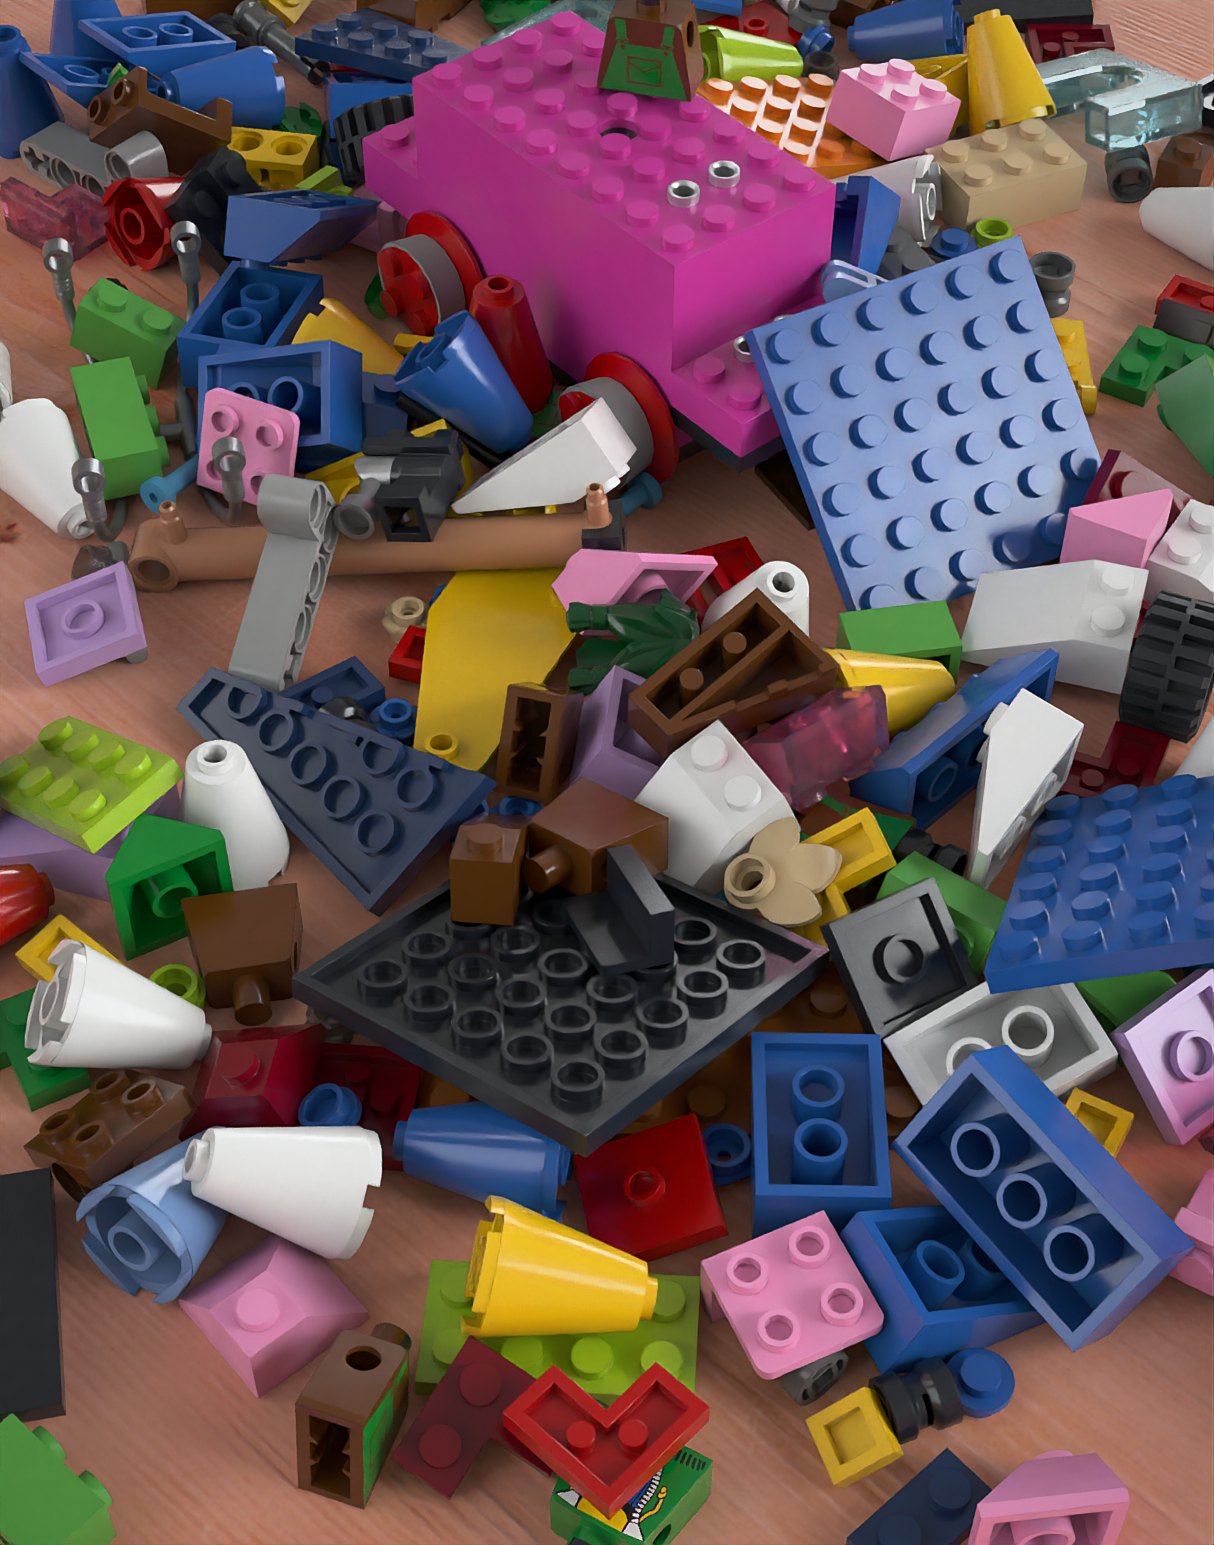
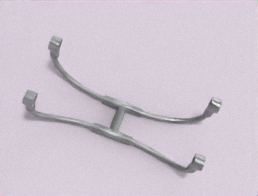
(186, 426)

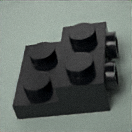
(204, 200)

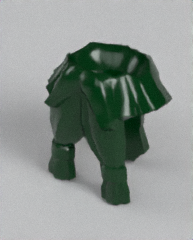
(648, 635)

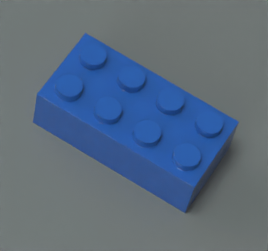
(1041, 1196)

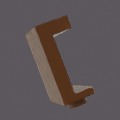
(184, 134)

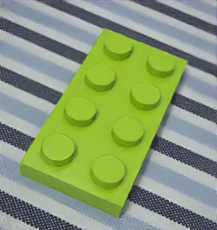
(84, 782)
(595, 1361)

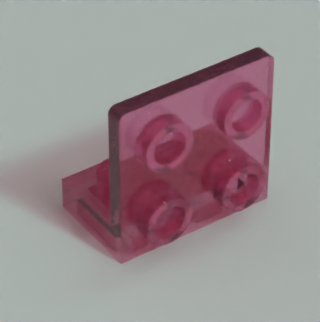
(68, 214)

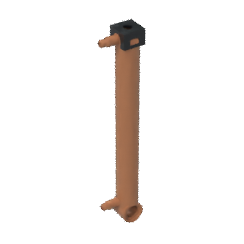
(170, 553)

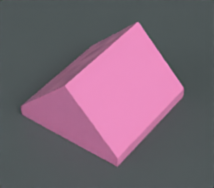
(1117, 529)

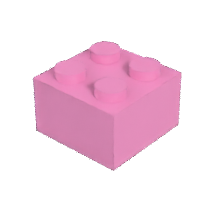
(892, 109)

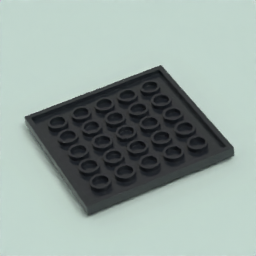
(535, 1024)

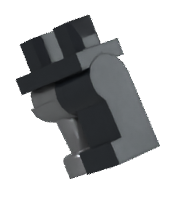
(403, 481)

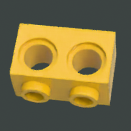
(276, 157)

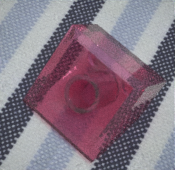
(823, 743)

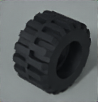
(364, 121)
(1171, 668)

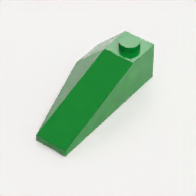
(1189, 408)

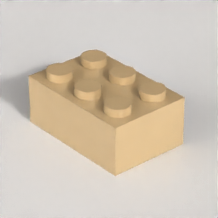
(1009, 174)

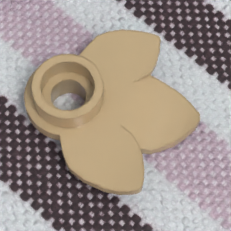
(788, 872)

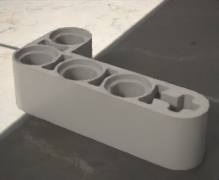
(68, 157)
(286, 582)

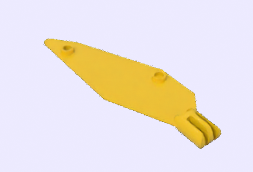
(478, 640)

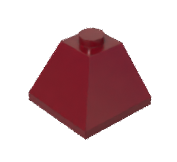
(254, 1077)

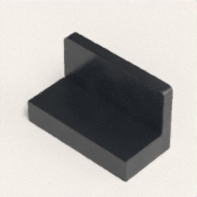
(627, 923)

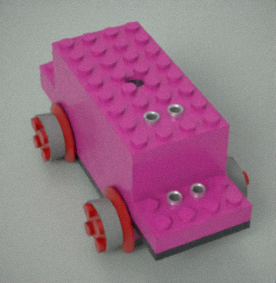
(627, 219)

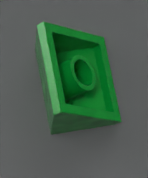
(152, 874)

